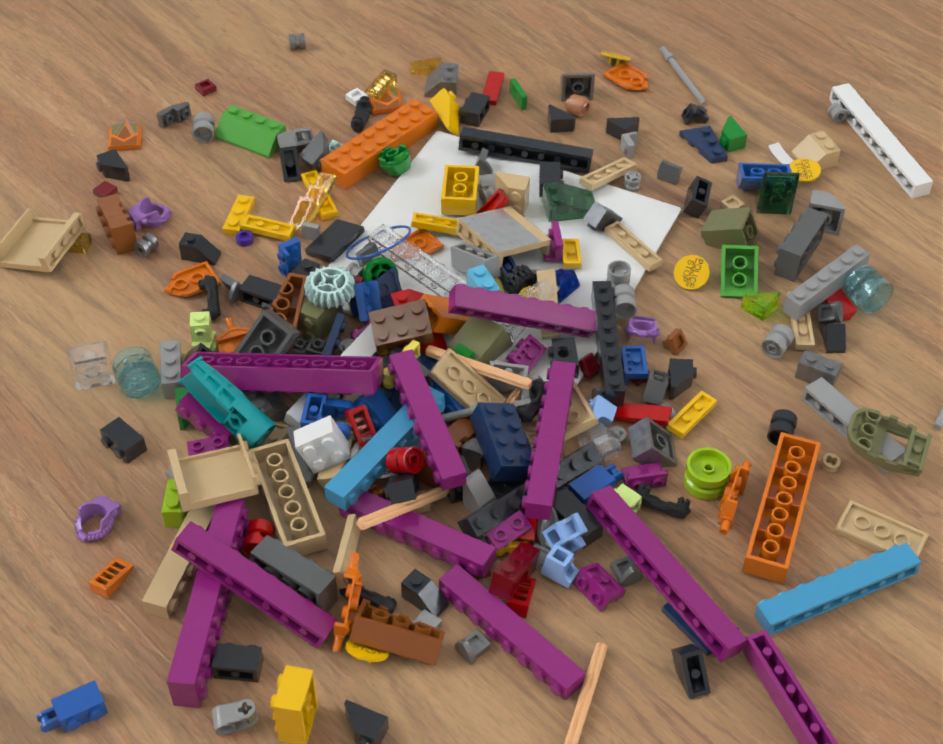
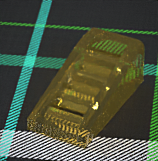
(425, 66)
(385, 76)
(81, 244)

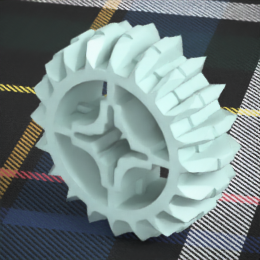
(329, 287)

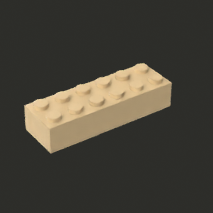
(288, 498)

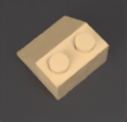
(818, 148)
(516, 189)

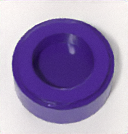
(244, 238)

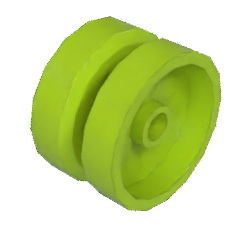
(707, 473)

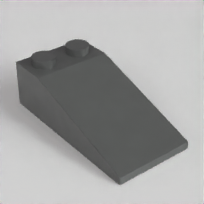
(268, 335)

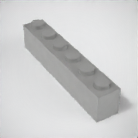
(824, 283)
(837, 412)

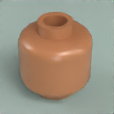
(577, 105)

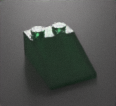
(776, 192)
(565, 201)

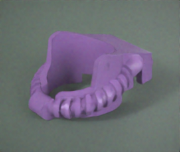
(140, 214)
(642, 327)
(102, 506)

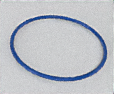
(382, 251)

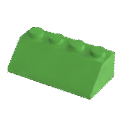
(249, 131)

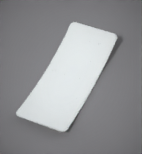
(780, 154)

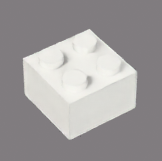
(321, 444)

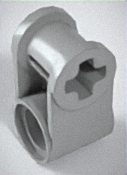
(232, 717)

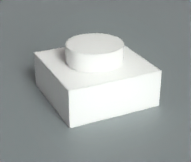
(354, 96)

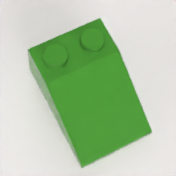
(738, 270)

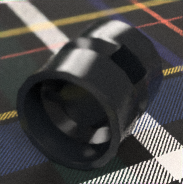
(781, 421)

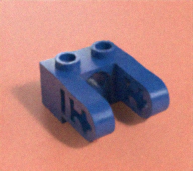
(320, 406)

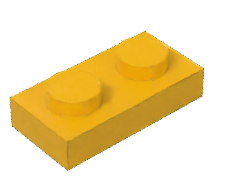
(571, 254)

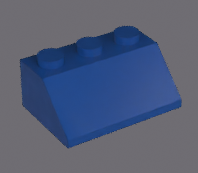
(750, 173)

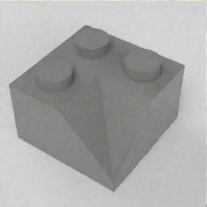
(828, 204)

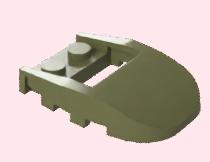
(866, 437)

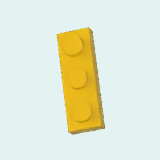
(241, 207)
(434, 223)
(268, 227)
(691, 414)

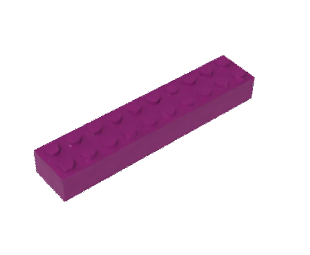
(296, 372)
(205, 614)

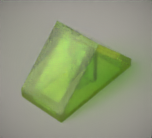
(760, 304)

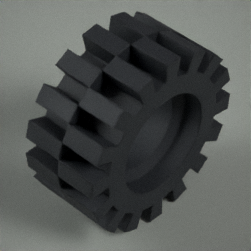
(519, 279)

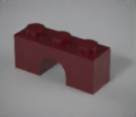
(516, 565)

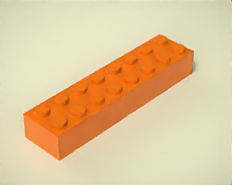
(361, 154)
(781, 508)

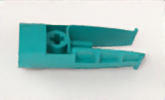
(227, 403)

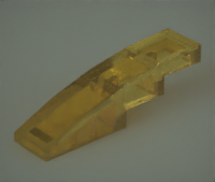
(313, 201)

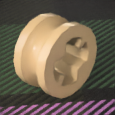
(832, 458)

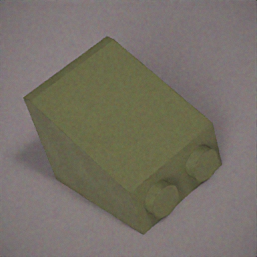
(730, 227)
(317, 321)
(483, 338)

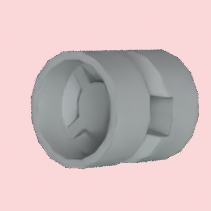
(203, 127)
(618, 273)
(624, 301)
(777, 341)

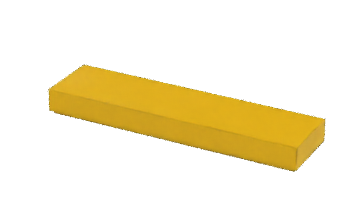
(328, 209)

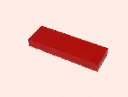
(493, 86)
(635, 412)

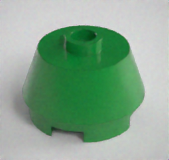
(395, 160)
(377, 267)

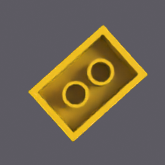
(460, 190)
(294, 705)

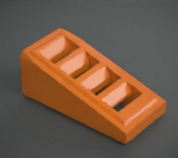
(96, 583)

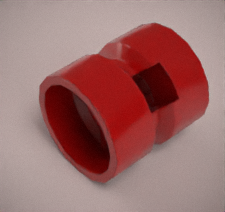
(405, 460)
(255, 533)

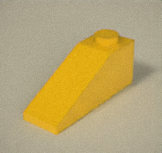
(447, 109)

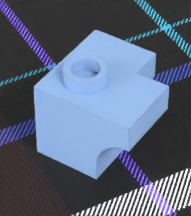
(602, 409)
(567, 533)
(560, 566)

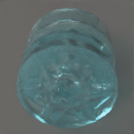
(868, 288)
(136, 372)

